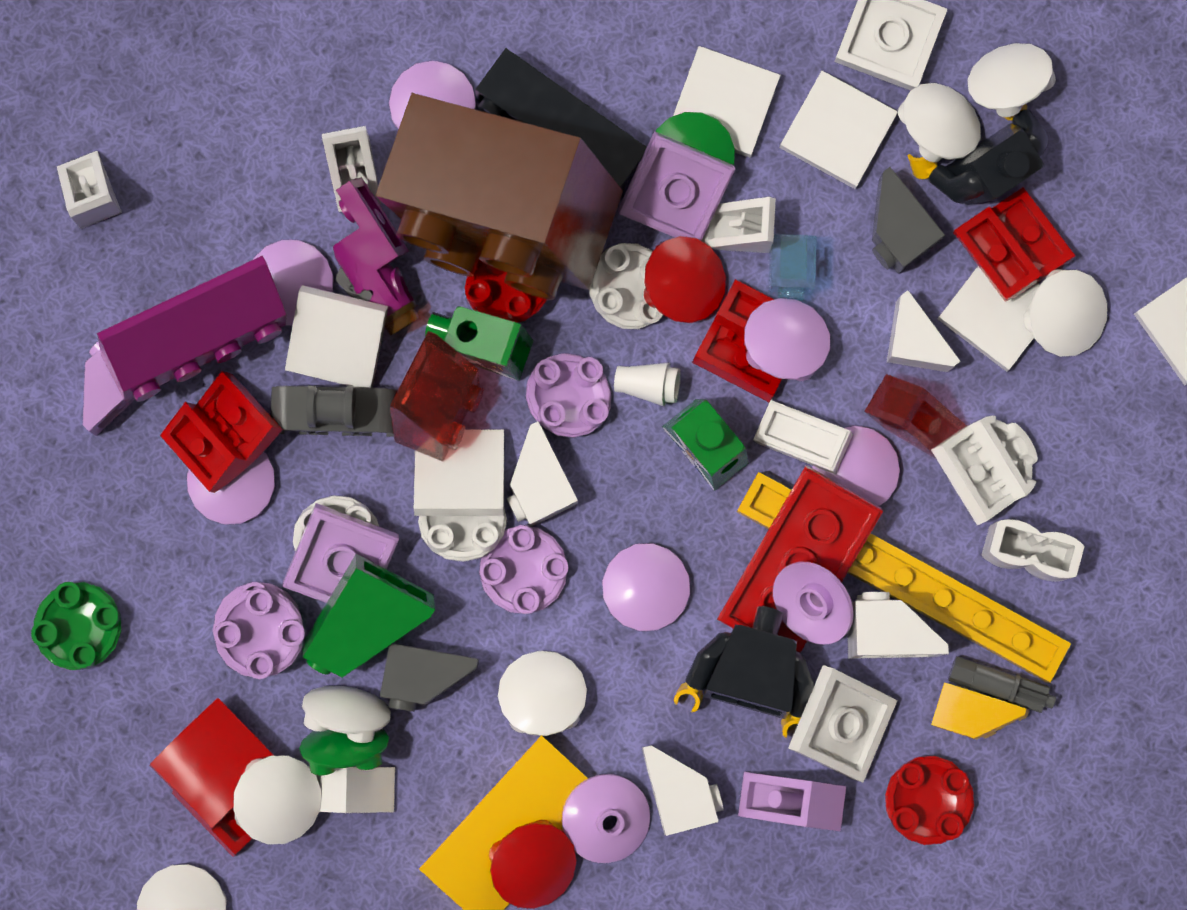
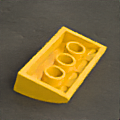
(526, 793)

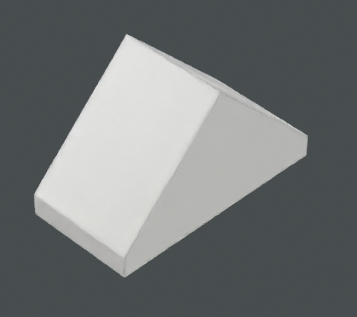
(350, 158)
(87, 190)
(742, 226)
(916, 339)
(358, 790)

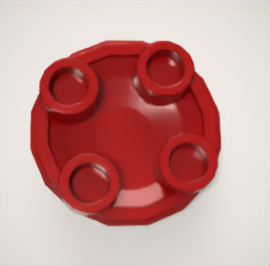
(684, 279)
(491, 296)
(929, 800)
(532, 865)

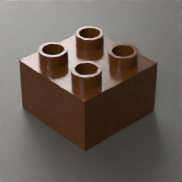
(499, 195)

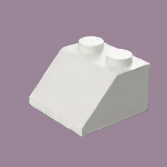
(890, 630)

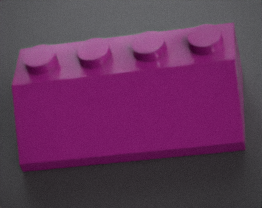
(193, 330)

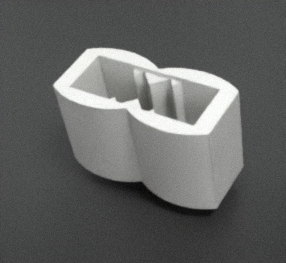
(1044, 555)

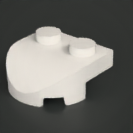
(988, 465)

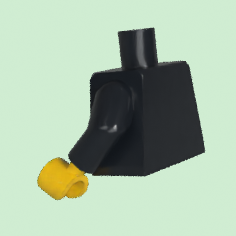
(993, 166)
(752, 670)

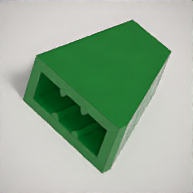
(364, 617)

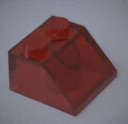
(435, 399)

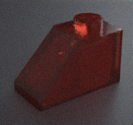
(912, 414)

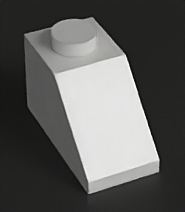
(539, 481)
(680, 793)

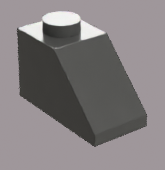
(901, 225)
(421, 675)

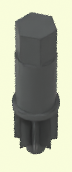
(1001, 684)

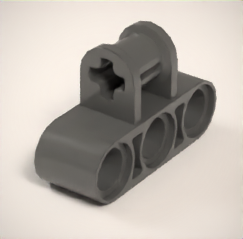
(336, 409)

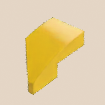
(973, 713)

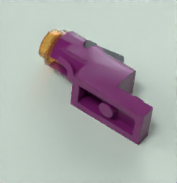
(368, 256)

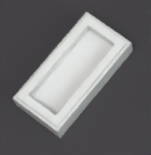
(803, 437)

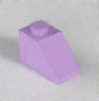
(101, 395)
(792, 801)

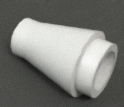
(649, 382)

